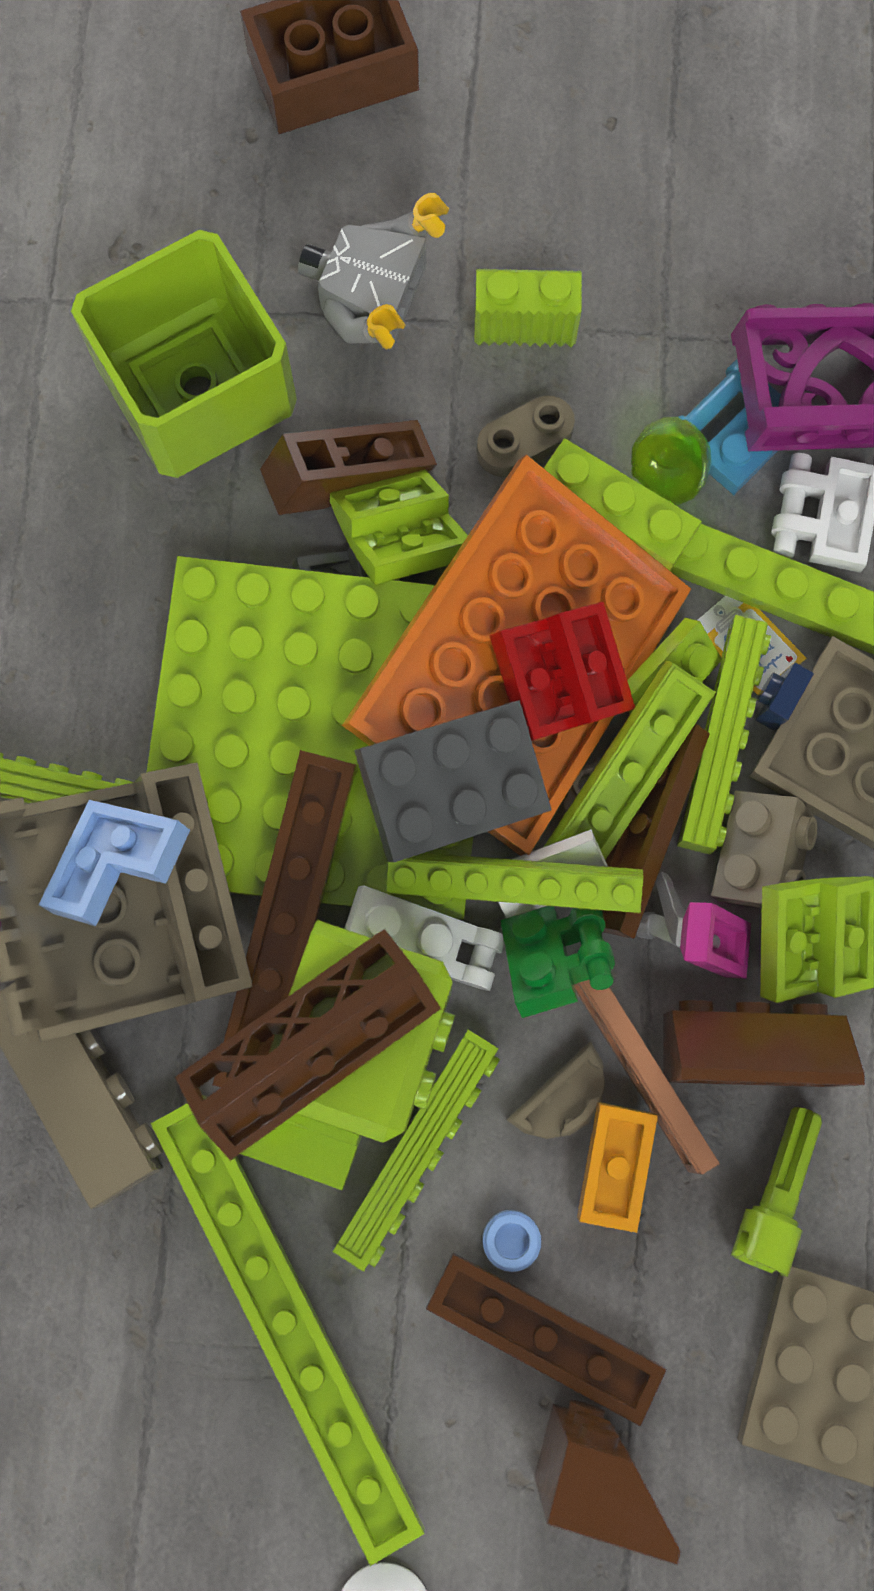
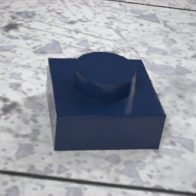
(782, 695)

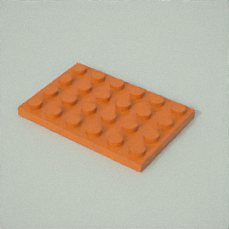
(522, 562)

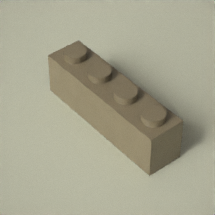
(83, 1110)

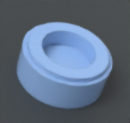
(511, 1240)

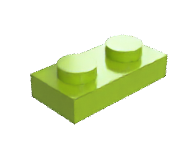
(687, 648)

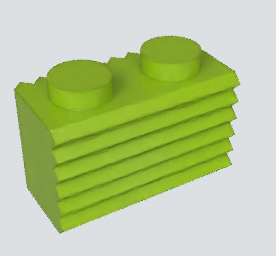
(527, 307)

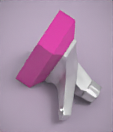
(703, 932)

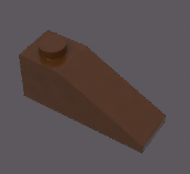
(318, 462)

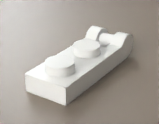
(427, 934)

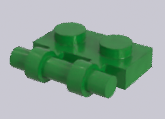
(539, 960)

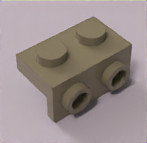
(762, 846)

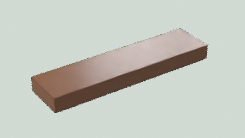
(648, 1078)

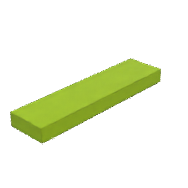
(636, 758)

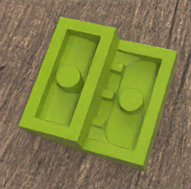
(398, 525)
(817, 937)

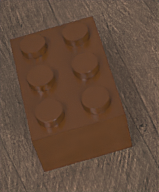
(329, 57)

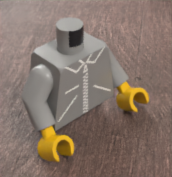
(374, 273)

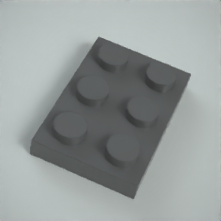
(452, 781)

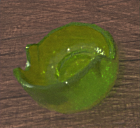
(671, 459)

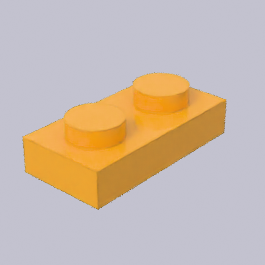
(617, 1167)

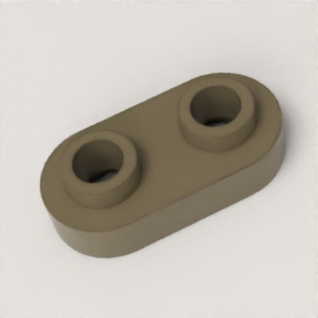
(526, 434)

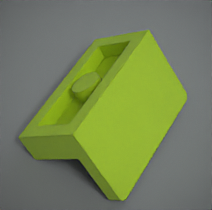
(309, 1150)

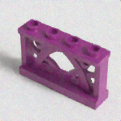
(795, 421)

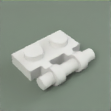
(844, 513)

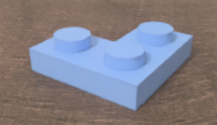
(102, 847)

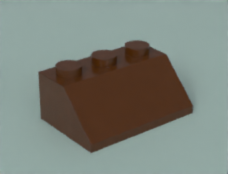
(759, 1046)
(595, 1487)

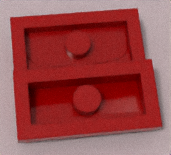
(563, 670)

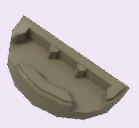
(565, 1100)

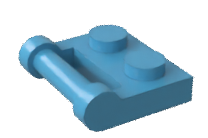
(731, 461)

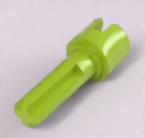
(768, 1231)

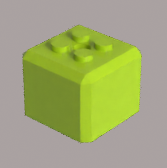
(178, 320)
(382, 1092)

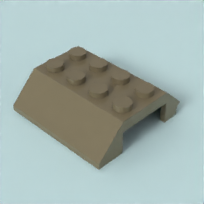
(153, 940)

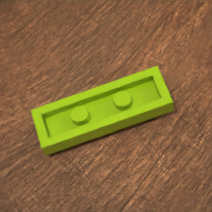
(631, 507)

